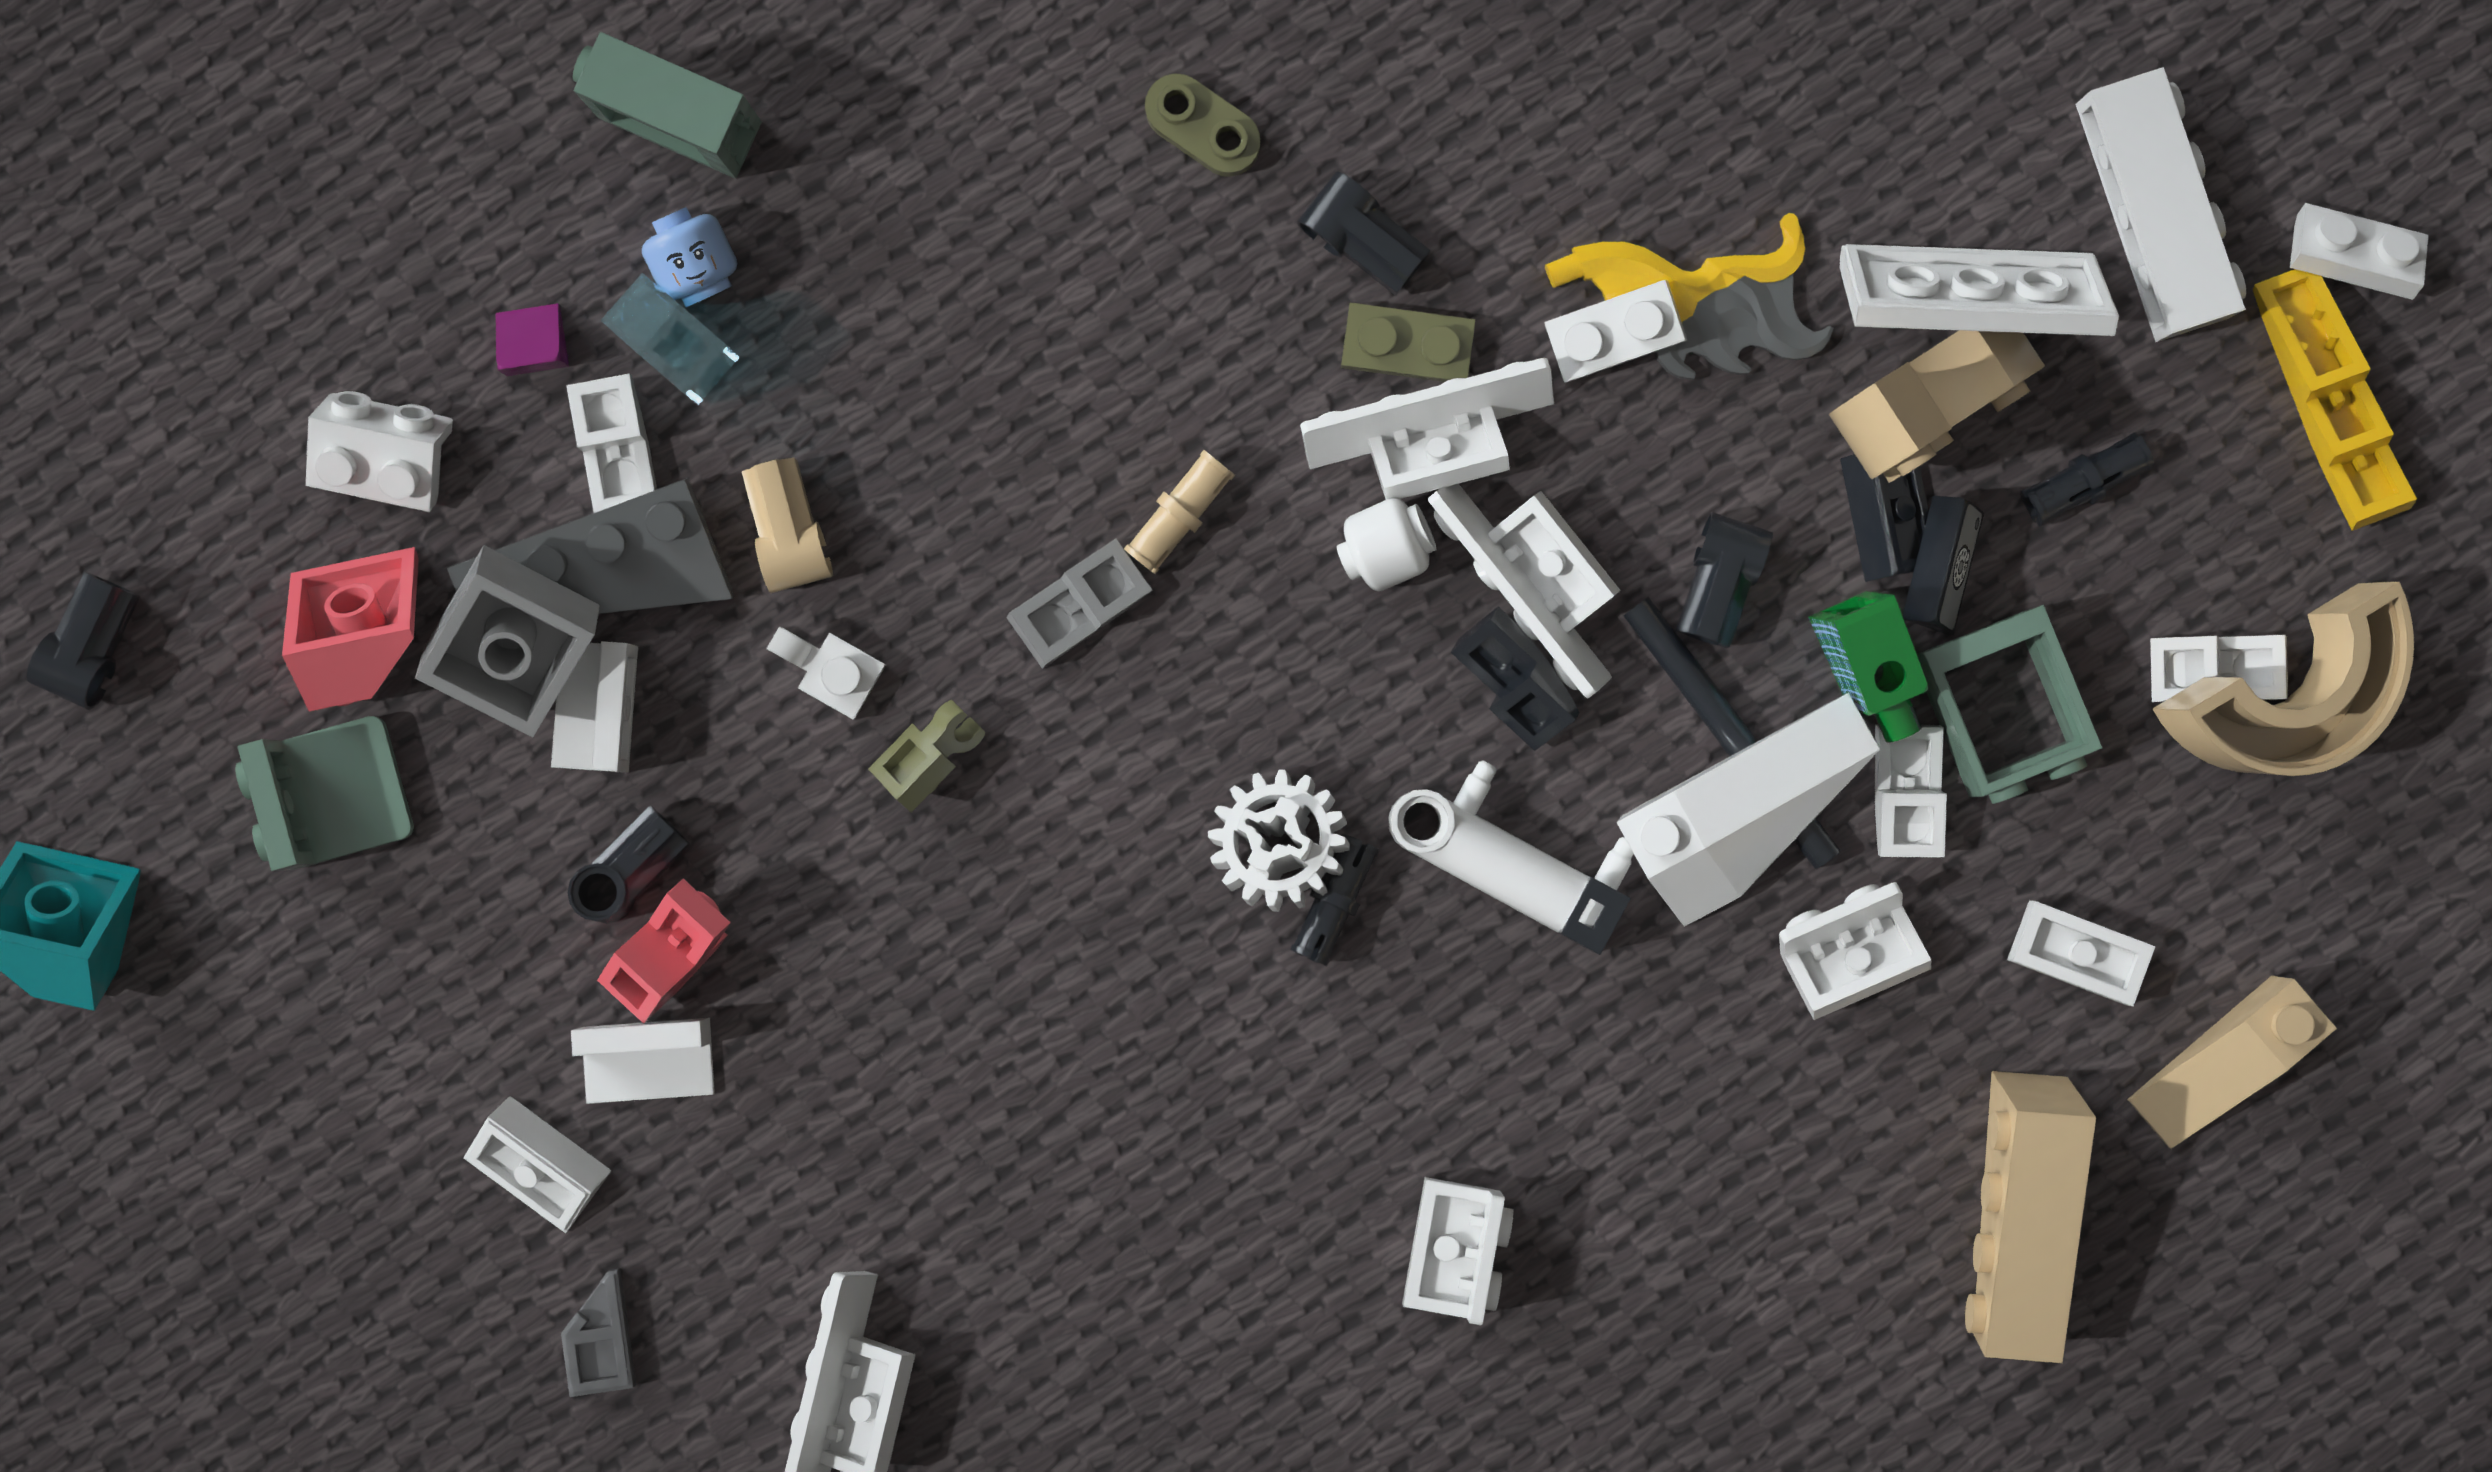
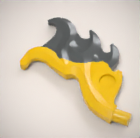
(1721, 305)

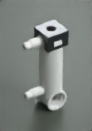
(1513, 870)

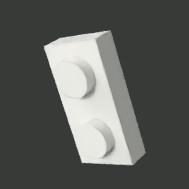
(2359, 251)
(1616, 331)
(2081, 953)

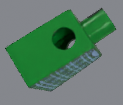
(1860, 638)

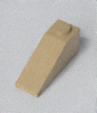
(2233, 1059)

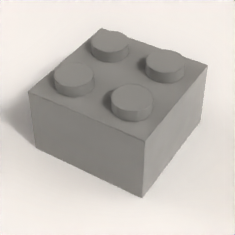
(508, 641)

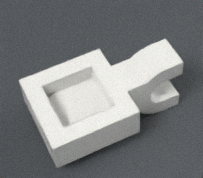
(835, 672)

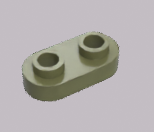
(1201, 124)

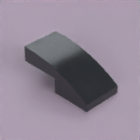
(1526, 686)

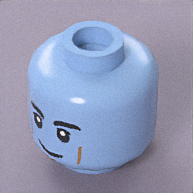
(689, 256)

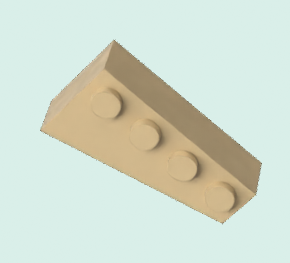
(2030, 1216)

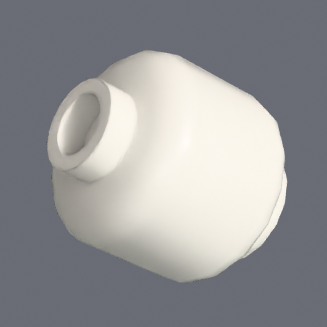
(1386, 544)

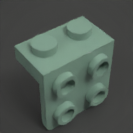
(324, 794)

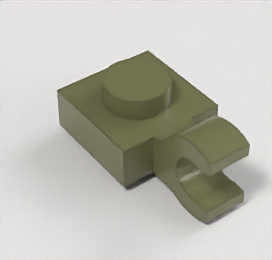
(919, 758)

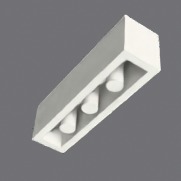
(2161, 204)

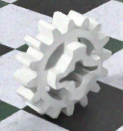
(1269, 864)

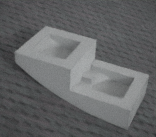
(1079, 603)

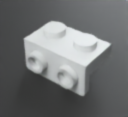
(376, 450)
(1852, 949)
(1457, 1250)

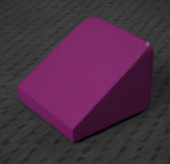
(530, 340)

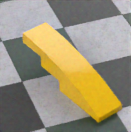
(2333, 397)

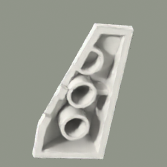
(1737, 817)

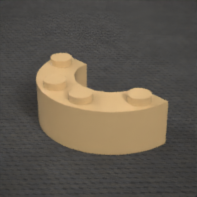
(1912, 409)
(2338, 711)

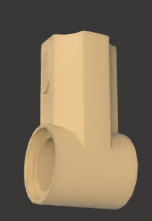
(788, 537)

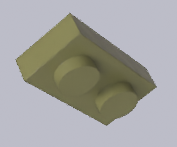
(1407, 343)

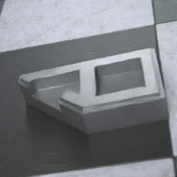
(599, 1342)

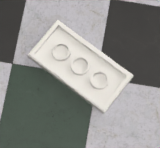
(1977, 290)

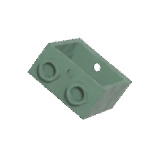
(666, 104)
(2059, 760)

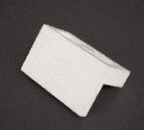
(597, 710)
(646, 1060)

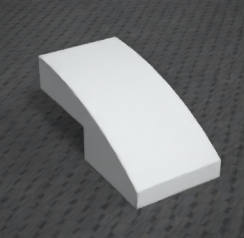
(612, 440)
(2185, 660)
(1909, 795)

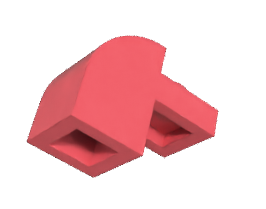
(665, 951)

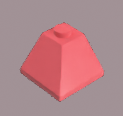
(349, 626)

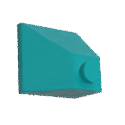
(63, 922)

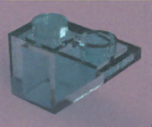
(670, 338)

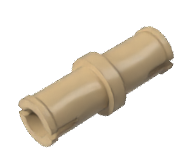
(1179, 512)

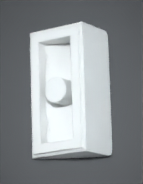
(536, 1163)

